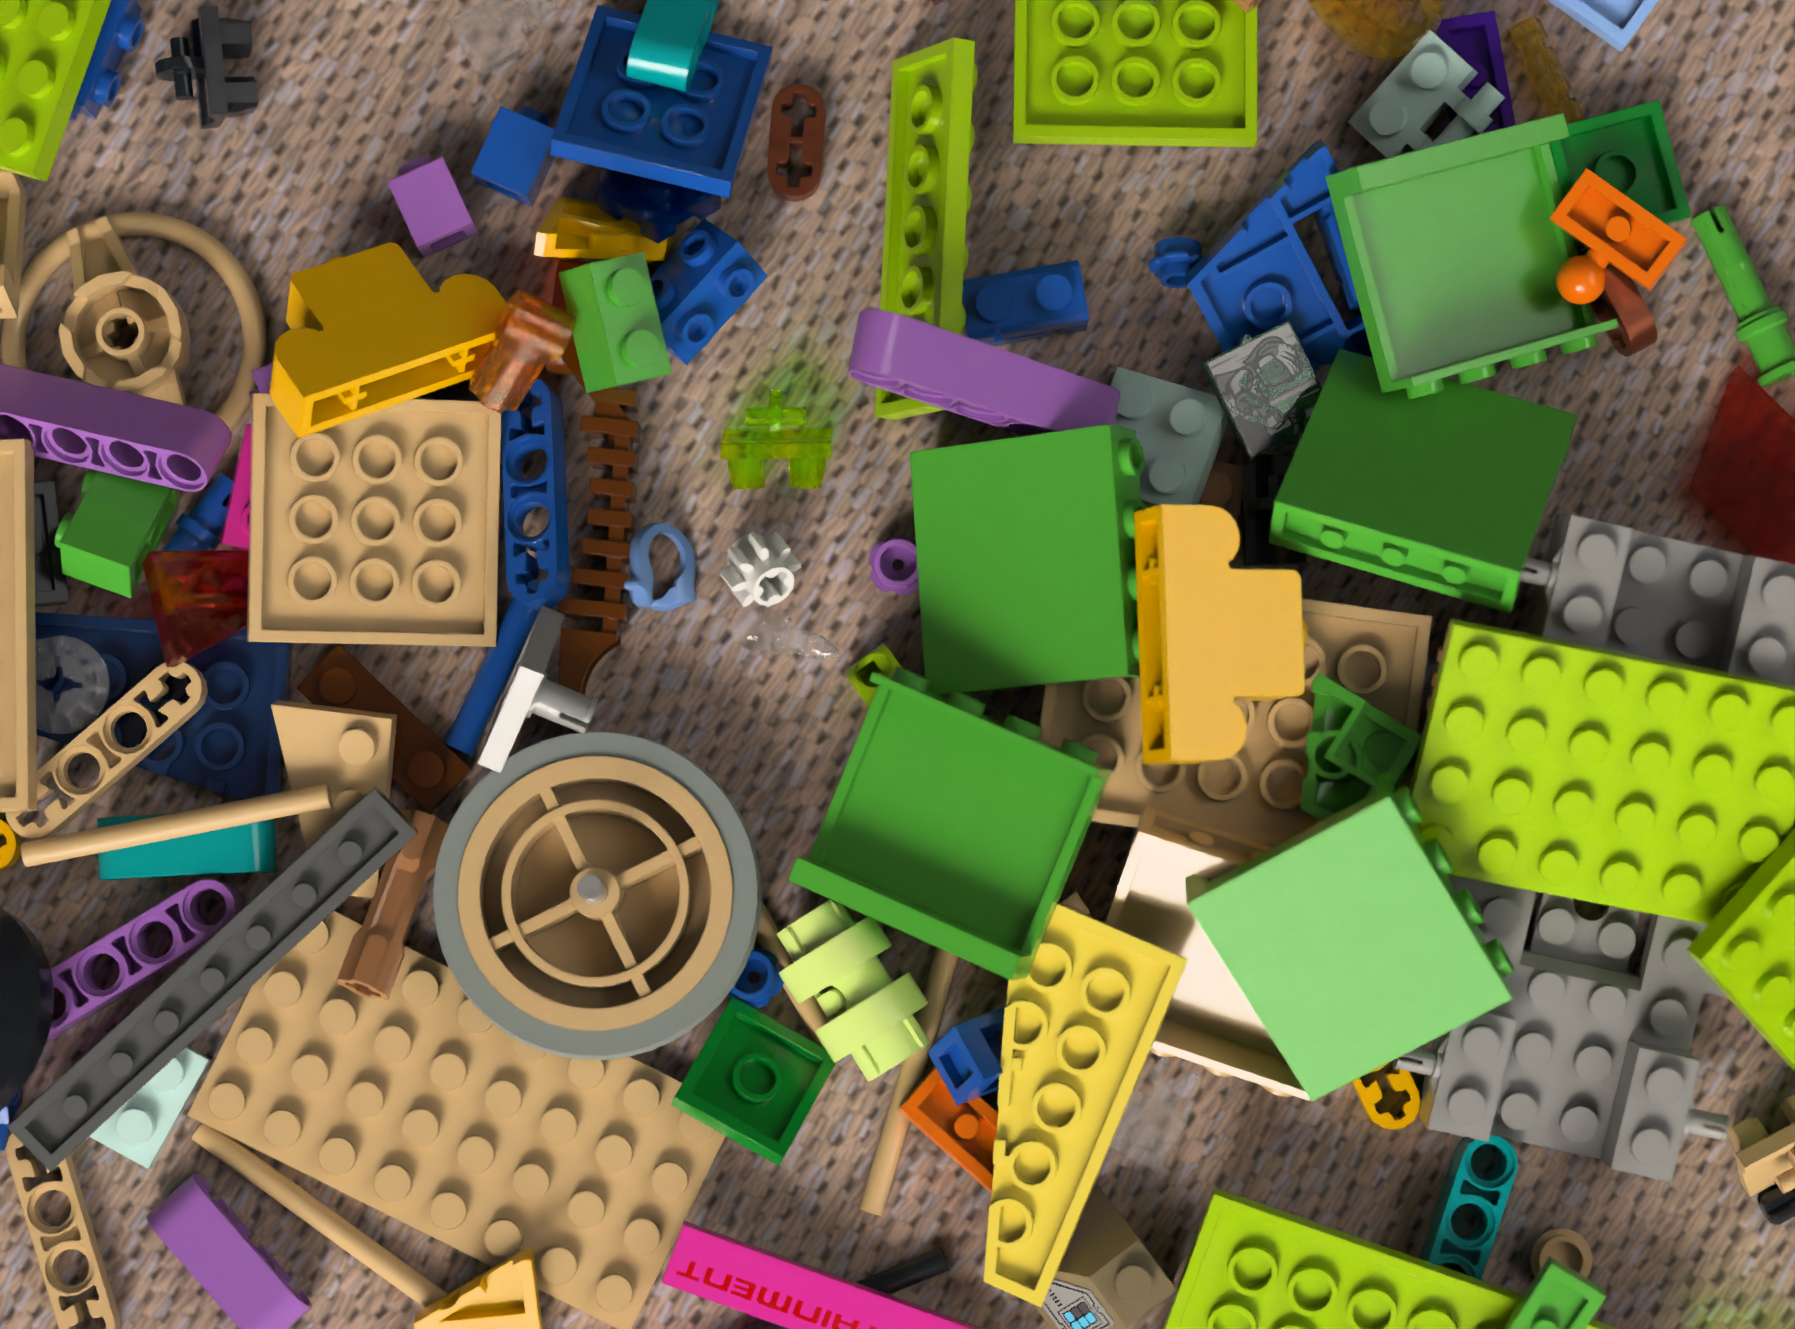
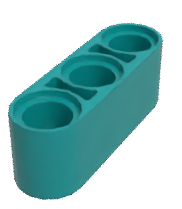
(670, 41)
(203, 854)
(1486, 1193)

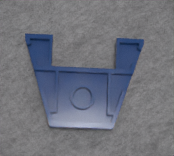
(1265, 276)

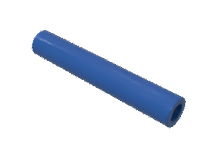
(492, 676)

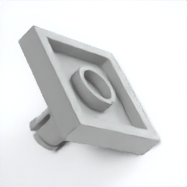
(533, 693)

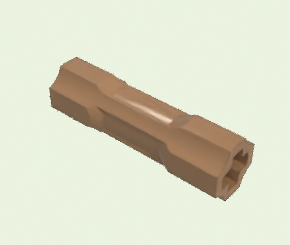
(379, 945)

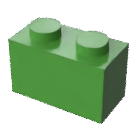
(615, 323)
(114, 530)

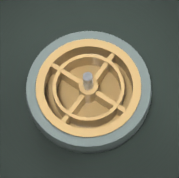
(597, 895)

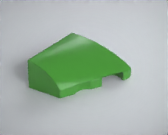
(1349, 749)

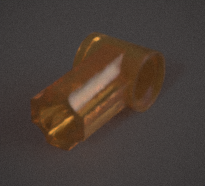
(524, 341)

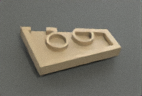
(339, 748)

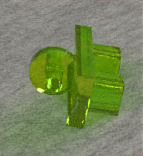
(750, 447)

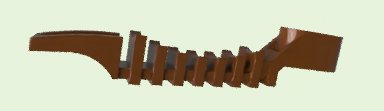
(580, 648)

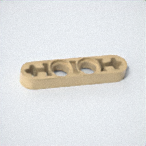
(112, 757)
(53, 1240)

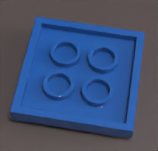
(654, 129)

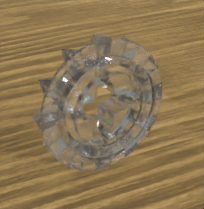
(83, 666)

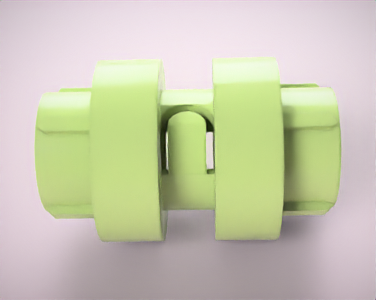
(865, 1008)

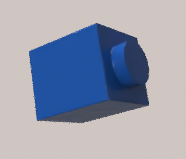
(516, 154)

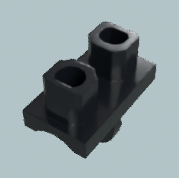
(211, 43)
(1260, 487)

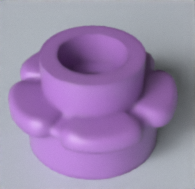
(881, 559)

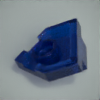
(652, 203)

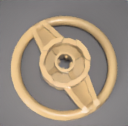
(114, 293)

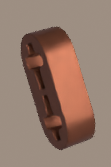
(782, 141)
(1623, 301)

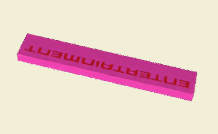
(786, 1289)

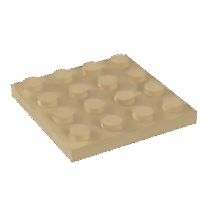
(376, 527)

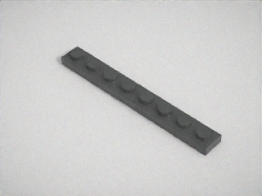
(212, 978)

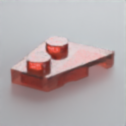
(196, 598)

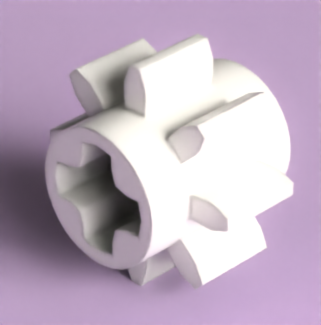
(760, 569)

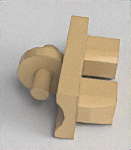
(1765, 1157)

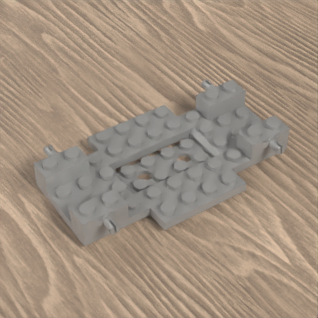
(1583, 1047)

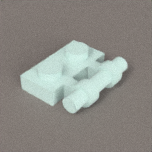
(1418, 94)

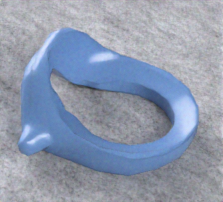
(641, 579)

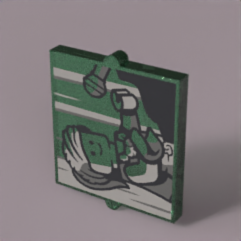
(1265, 389)

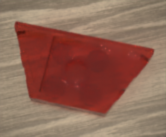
(1750, 470)

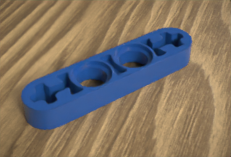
(525, 494)

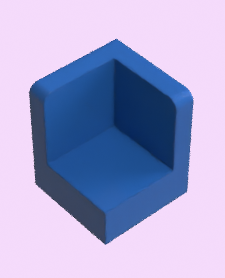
(970, 1057)

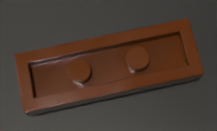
(421, 759)

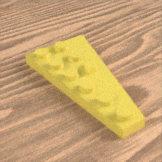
(1068, 1068)

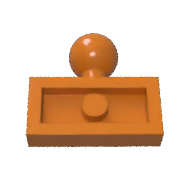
(1616, 234)

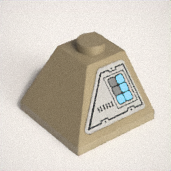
(1105, 1274)

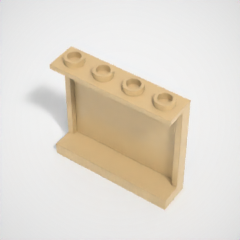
(1208, 1013)

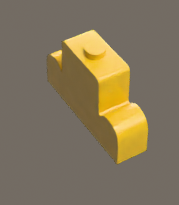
(376, 336)
(1208, 634)

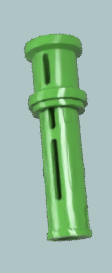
(1760, 322)

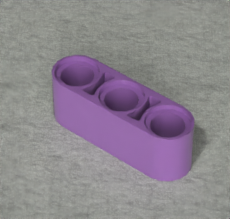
(224, 1261)

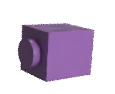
(432, 205)

